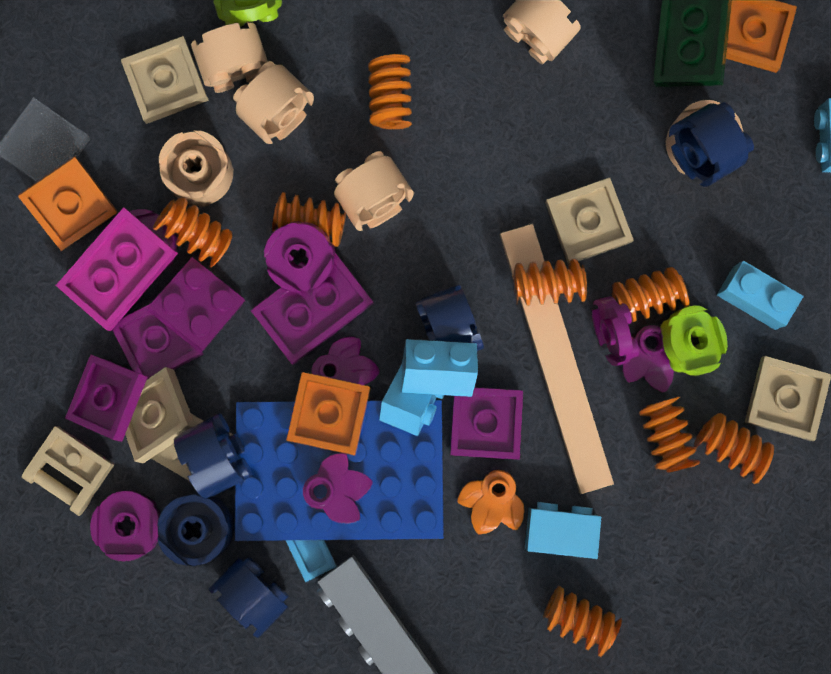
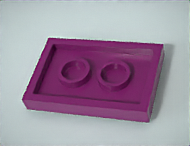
(309, 317)

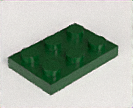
(692, 43)

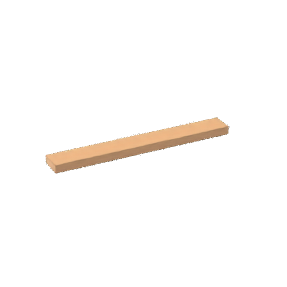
(560, 371)

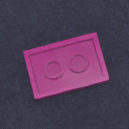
(116, 269)

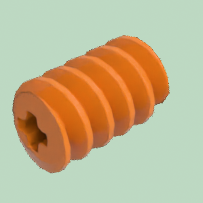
(387, 91)
(330, 222)
(194, 229)
(550, 281)
(651, 292)
(668, 436)
(736, 445)
(582, 621)

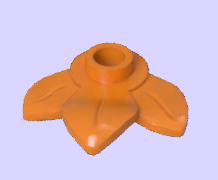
(491, 507)

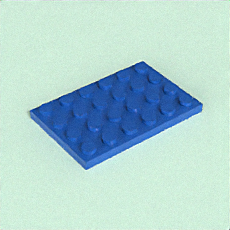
(402, 466)

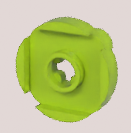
(247, 10)
(678, 344)

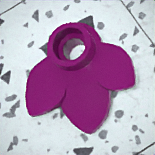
(347, 362)
(650, 363)
(342, 487)

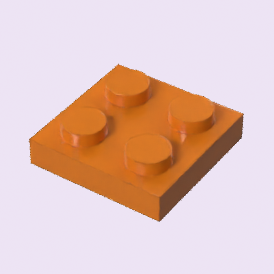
(759, 32)
(67, 203)
(328, 413)

